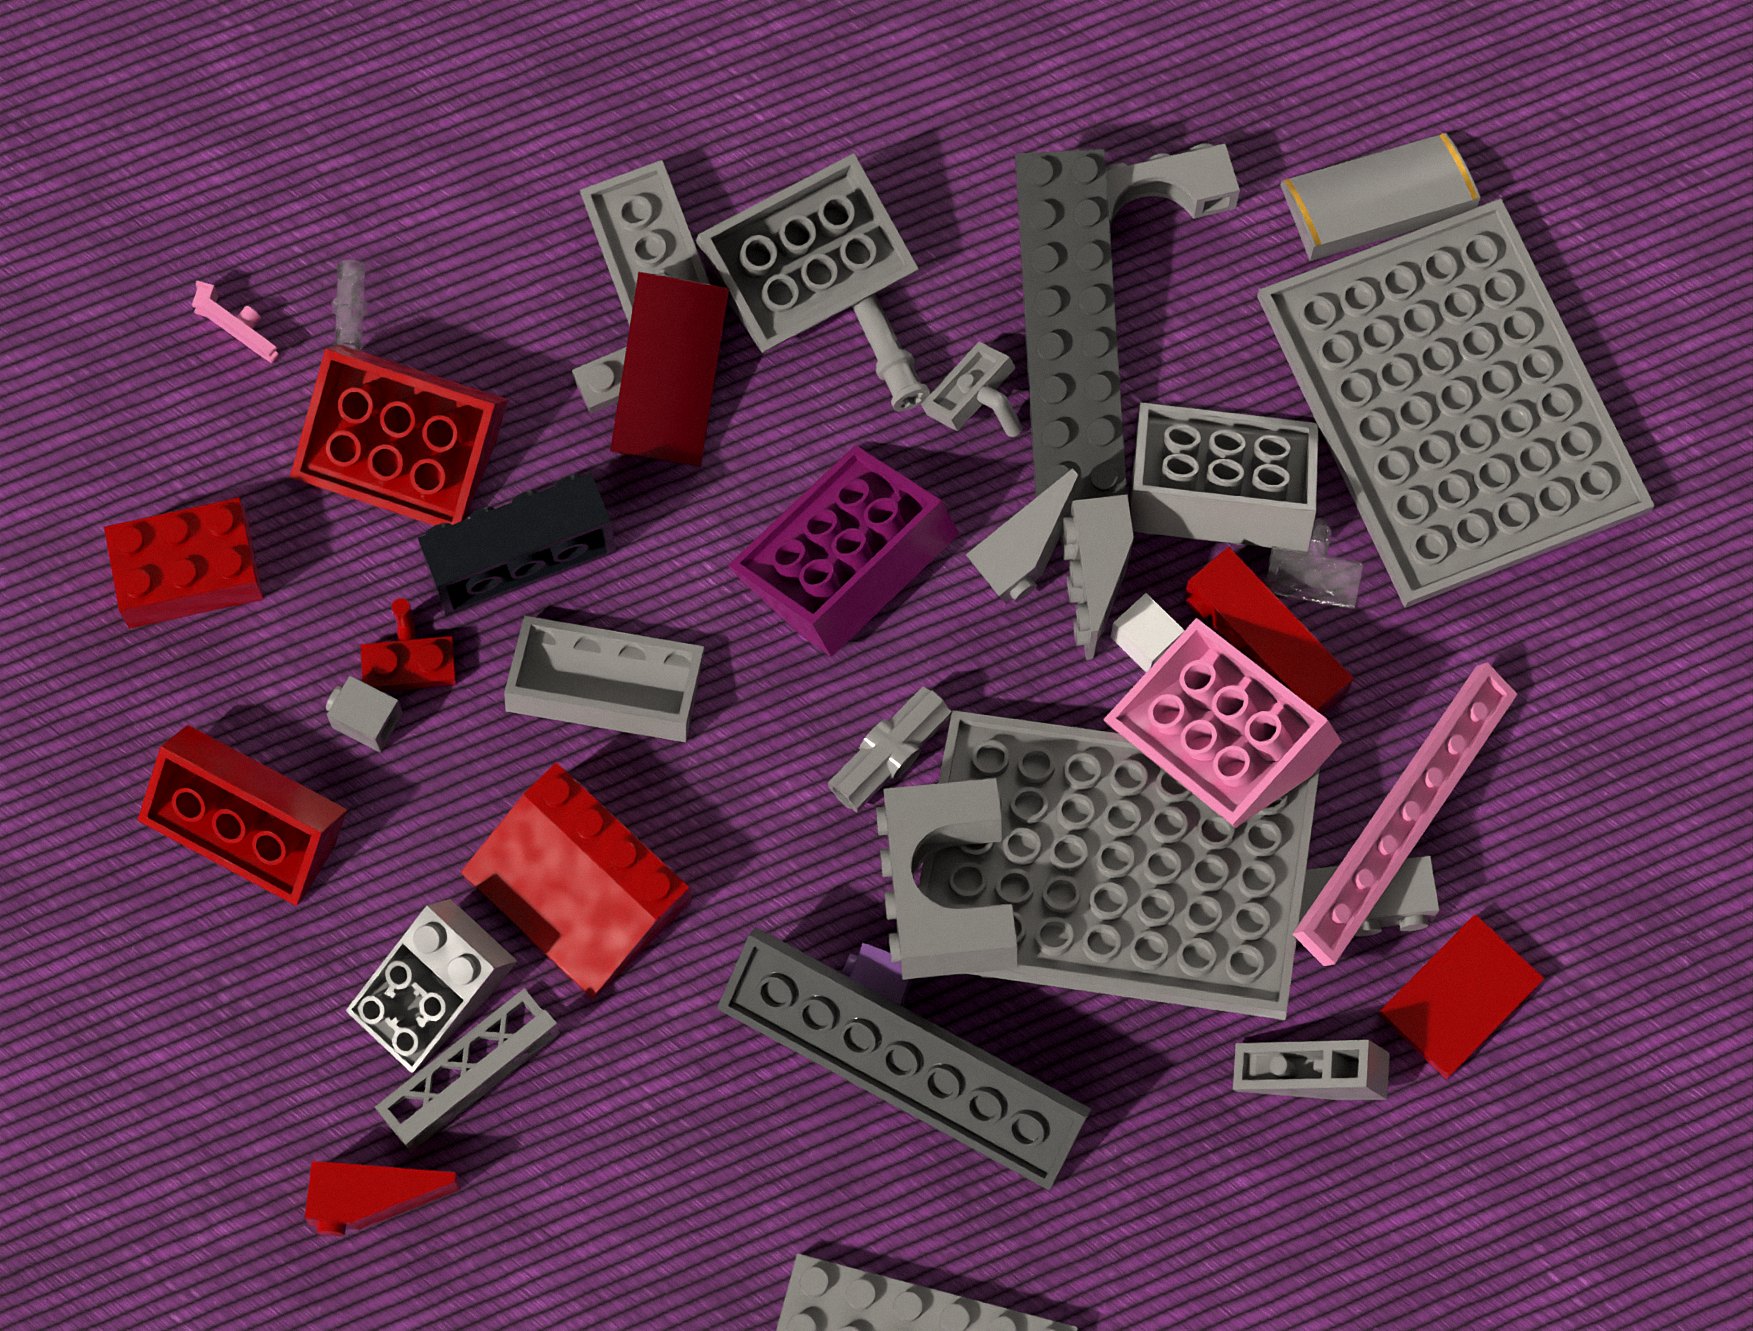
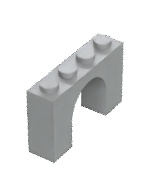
(931, 936)

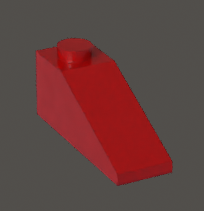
(362, 1195)

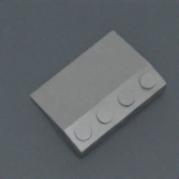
(805, 253)
(1224, 477)

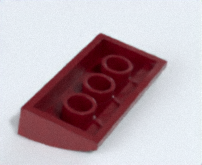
(669, 369)

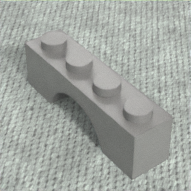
(1195, 179)

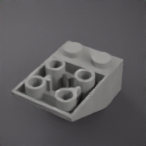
(1099, 549)
(430, 983)

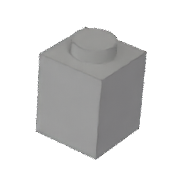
(363, 713)

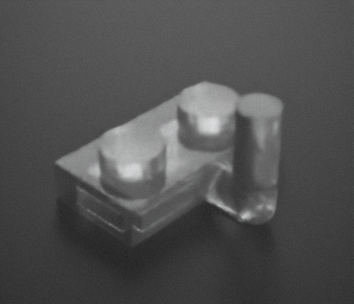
(1313, 573)

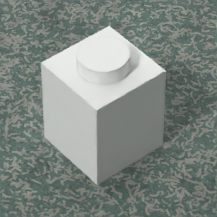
(1145, 632)

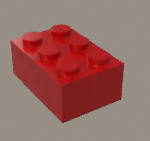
(183, 563)

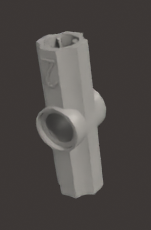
(889, 749)

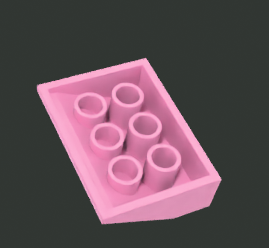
(1223, 726)

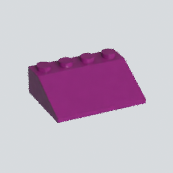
(845, 549)

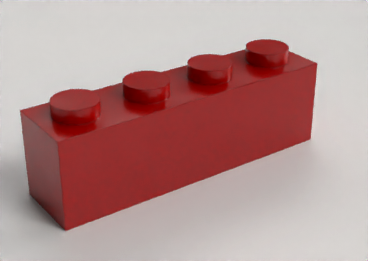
(1266, 630)

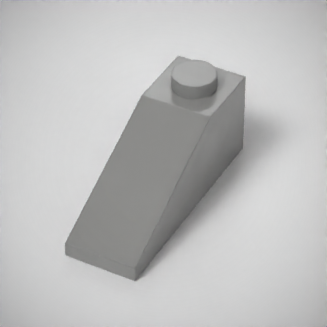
(1023, 545)
(1313, 1069)

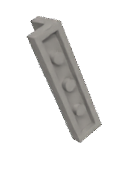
(474, 1078)

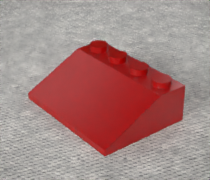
(396, 436)
(576, 881)

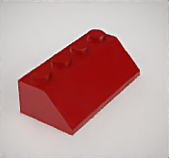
(240, 814)

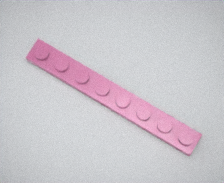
(1404, 815)

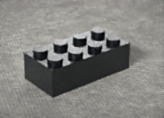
(517, 543)

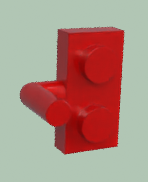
(409, 661)

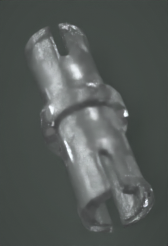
(350, 304)

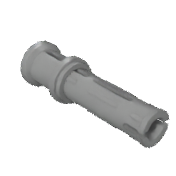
(893, 363)

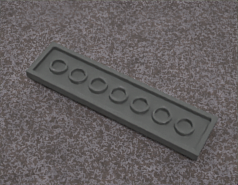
(1070, 320)
(903, 1058)

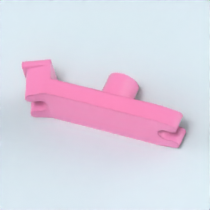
(239, 327)

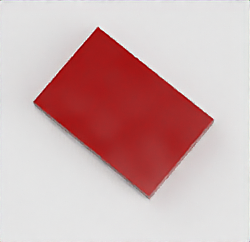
(1460, 996)

